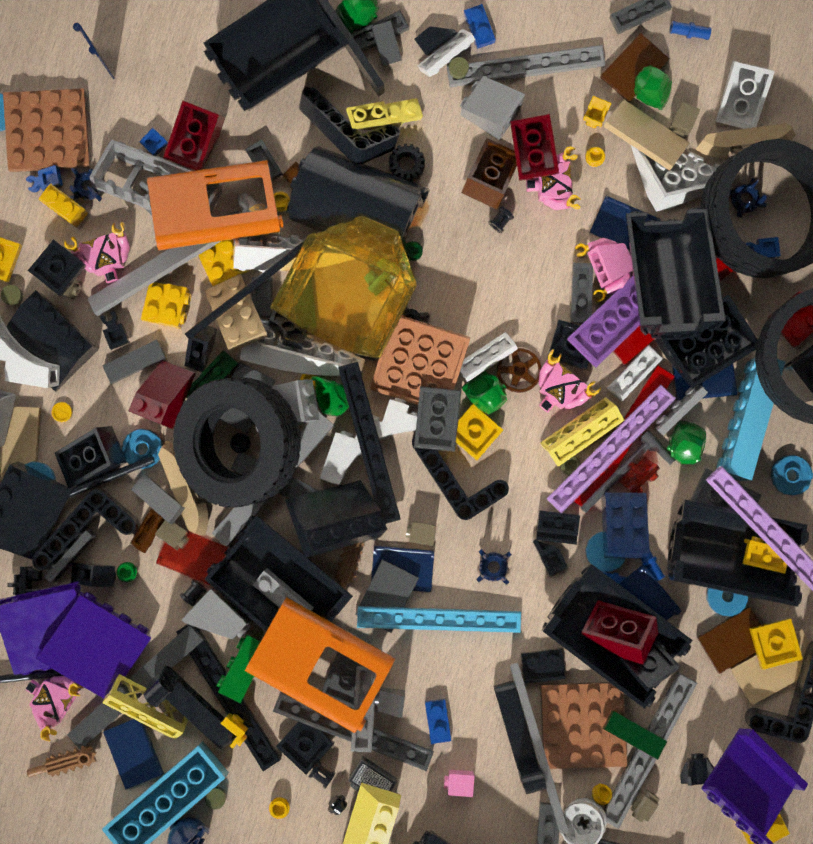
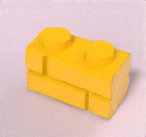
(63, 205)

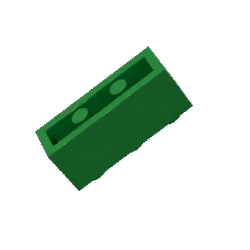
(237, 679)

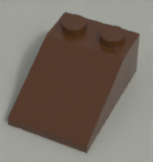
(491, 174)

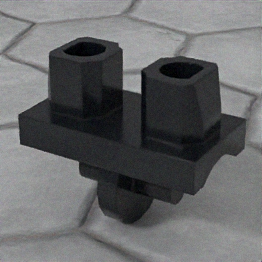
(23, 581)

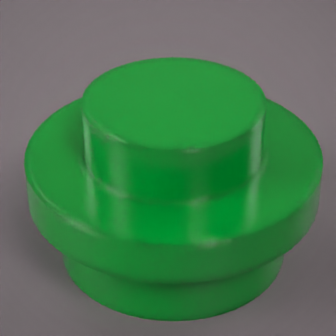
(127, 572)

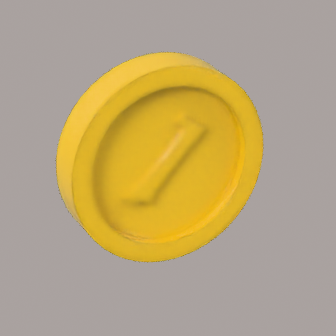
(62, 412)

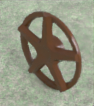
(519, 370)

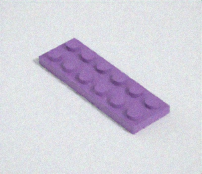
(608, 325)

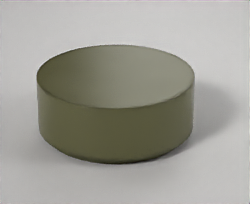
(458, 68)
(11, 295)
(570, 465)
(215, 798)

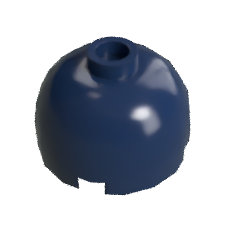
(187, 831)

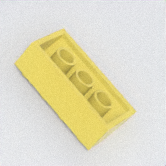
(372, 816)

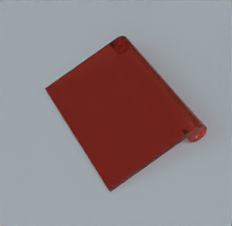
(193, 558)

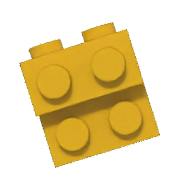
(166, 305)

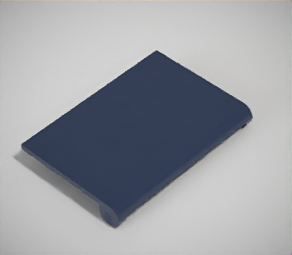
(92, 49)
(612, 221)
(719, 385)
(411, 560)
(650, 592)
(133, 753)

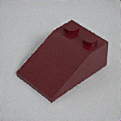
(193, 136)
(534, 147)
(162, 394)
(622, 631)

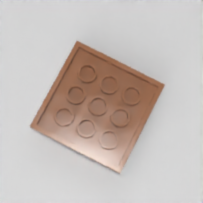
(46, 129)
(419, 357)
(574, 725)

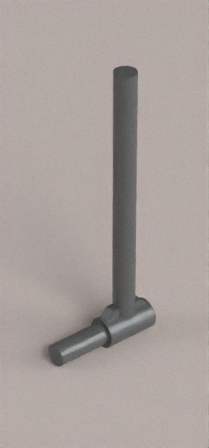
(650, 443)

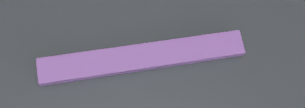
(611, 449)
(762, 524)

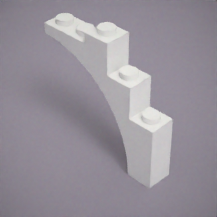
(23, 366)
(346, 449)

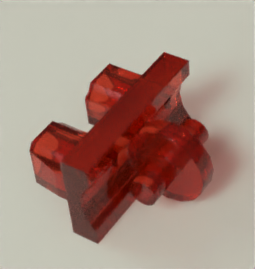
(639, 474)

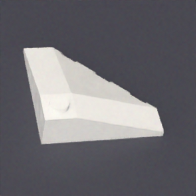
(673, 187)

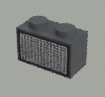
(371, 774)

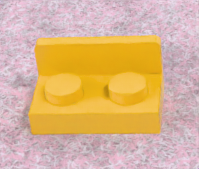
(762, 556)

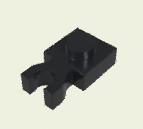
(115, 333)

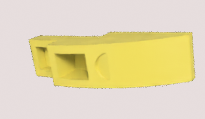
(379, 114)

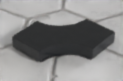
(291, 333)

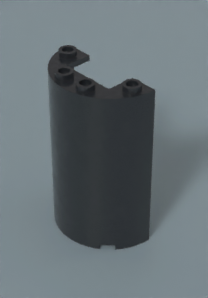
(272, 48)
(337, 191)
(675, 275)
(265, 548)
(710, 552)
(573, 612)

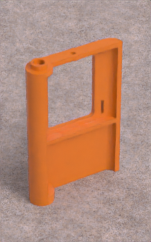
(183, 209)
(292, 651)

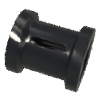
(503, 213)
(193, 592)
(319, 768)

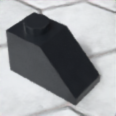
(200, 348)
(93, 574)

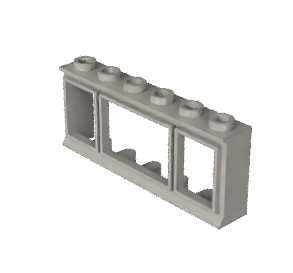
(140, 160)

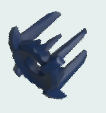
(78, 191)
(750, 206)
(489, 557)

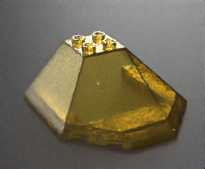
(349, 286)

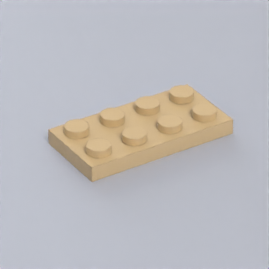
(241, 323)

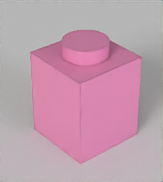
(459, 783)

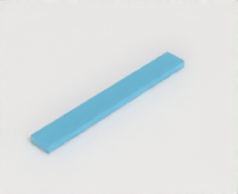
(438, 619)

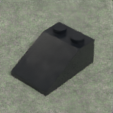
(90, 456)

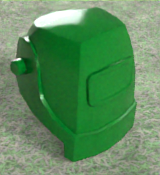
(357, 13)
(653, 87)
(485, 392)
(330, 396)
(687, 442)

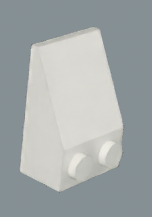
(744, 95)

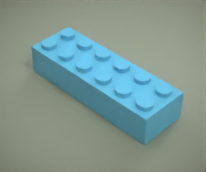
(747, 426)
(167, 798)

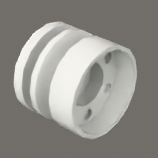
(579, 832)

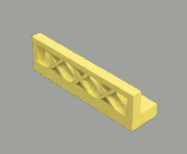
(582, 432)
(141, 712)

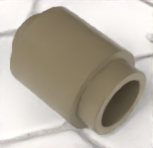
(645, 806)

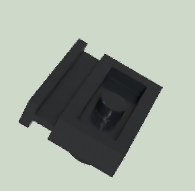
(557, 527)
(543, 665)

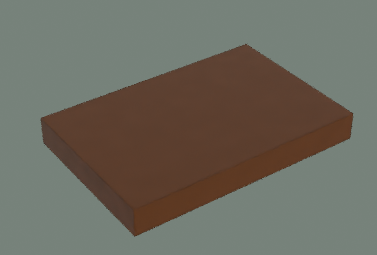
(630, 62)
(730, 640)

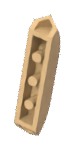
(734, 141)
(194, 514)

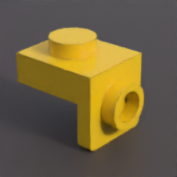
(596, 112)
(236, 726)

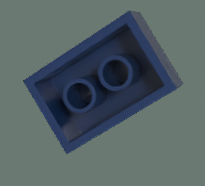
(625, 525)

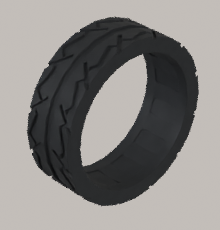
(727, 244)
(767, 364)

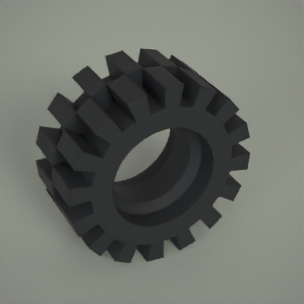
(408, 151)

